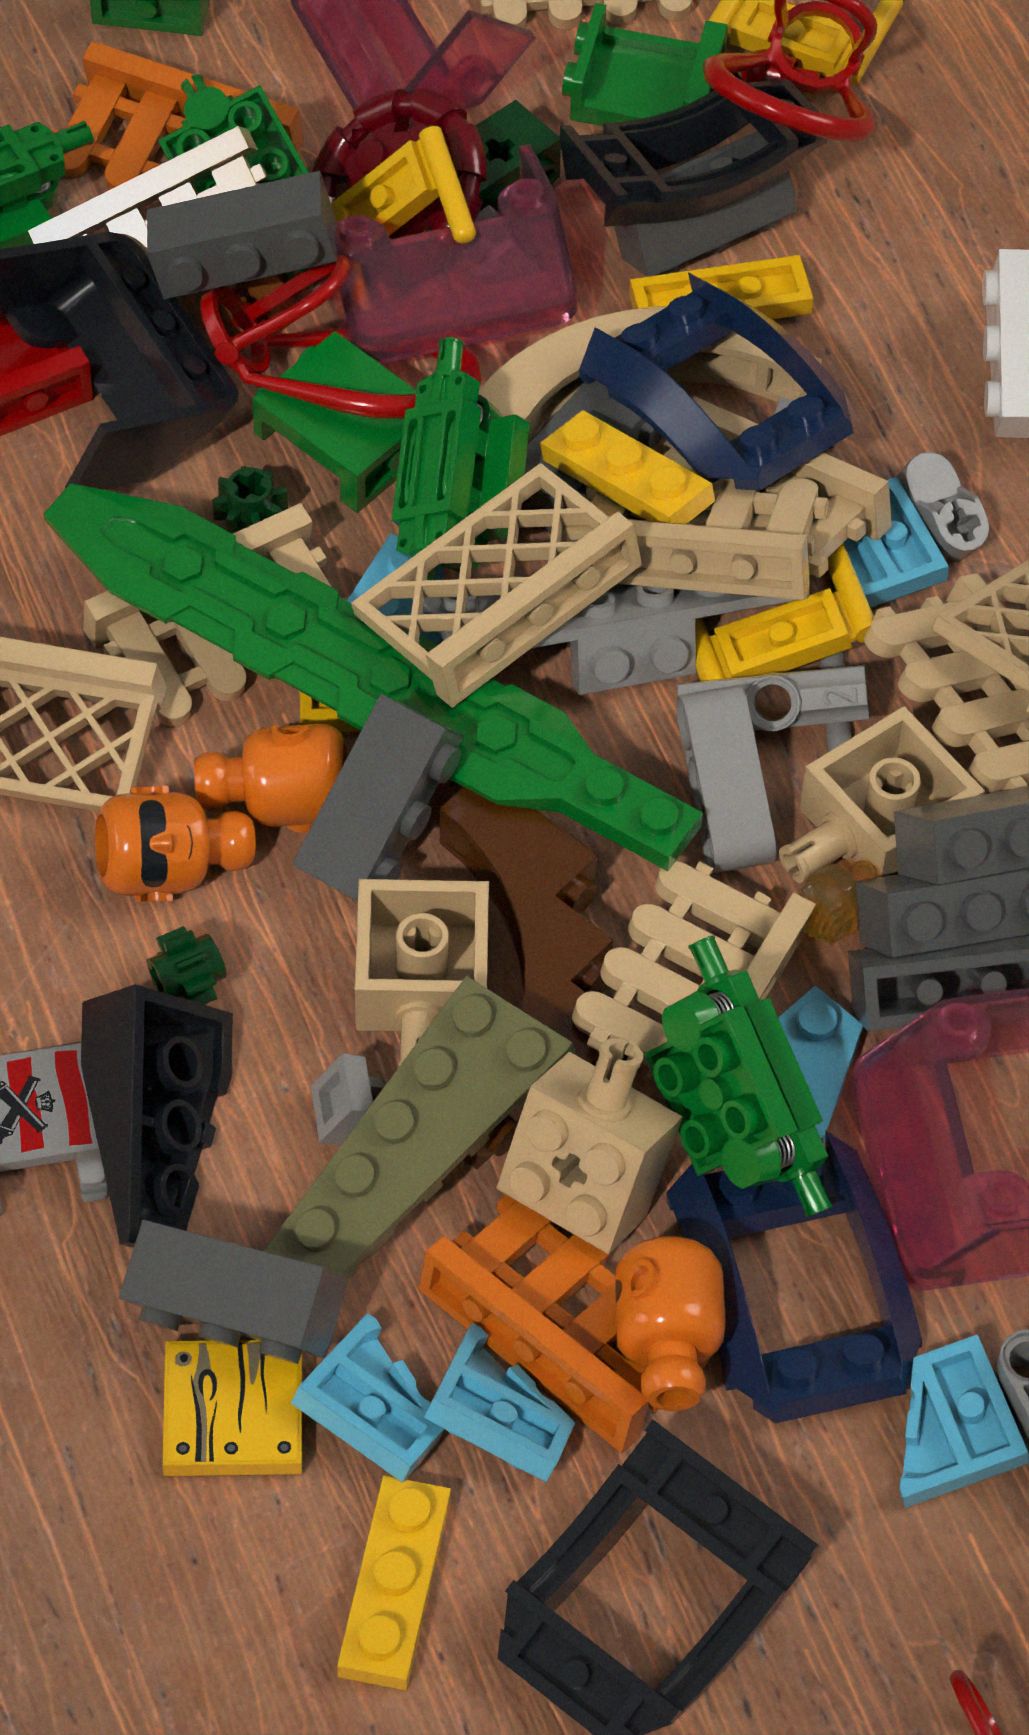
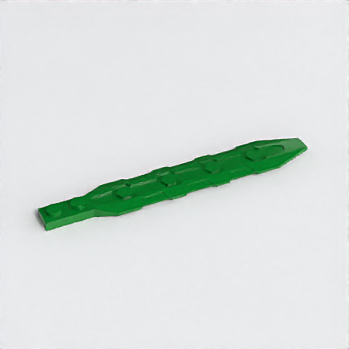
(309, 638)

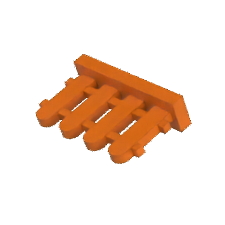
(151, 100)
(525, 1321)

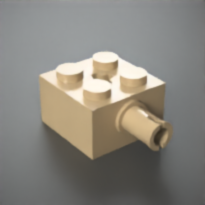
(861, 784)
(416, 951)
(590, 1146)

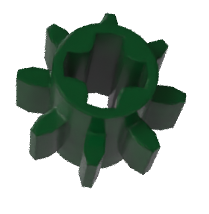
(248, 498)
(187, 966)

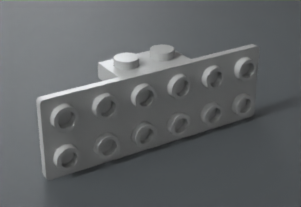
(628, 632)

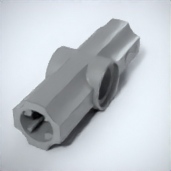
(815, 696)

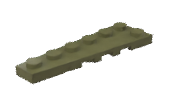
(426, 1119)

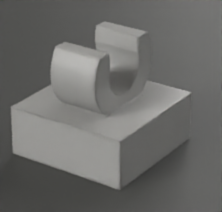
(343, 1097)

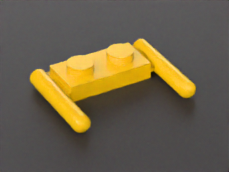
(814, 40)
(407, 185)
(790, 632)

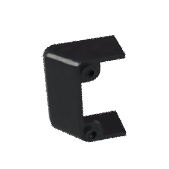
(139, 349)

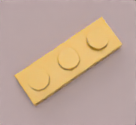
(770, 285)
(627, 471)
(394, 1583)

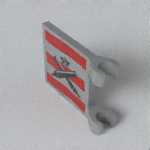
(49, 1116)

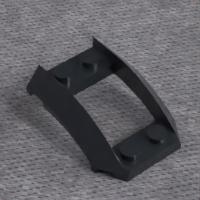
(625, 157)
(712, 1512)

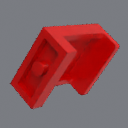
(38, 380)

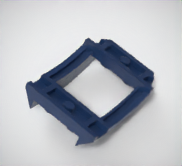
(636, 376)
(820, 1373)

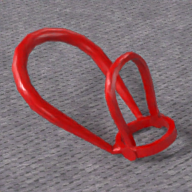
(861, 125)
(259, 338)

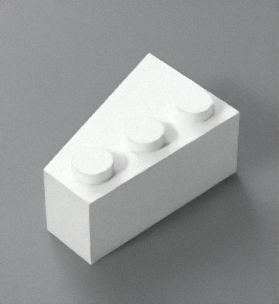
(1007, 343)

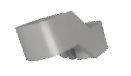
(946, 508)

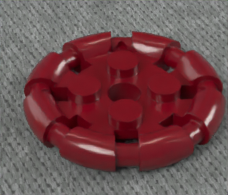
(386, 117)

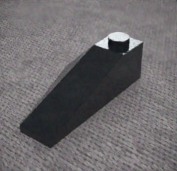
(151, 1092)

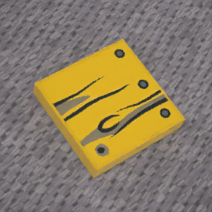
(229, 1411)

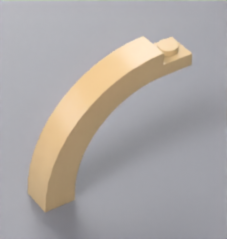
(547, 372)

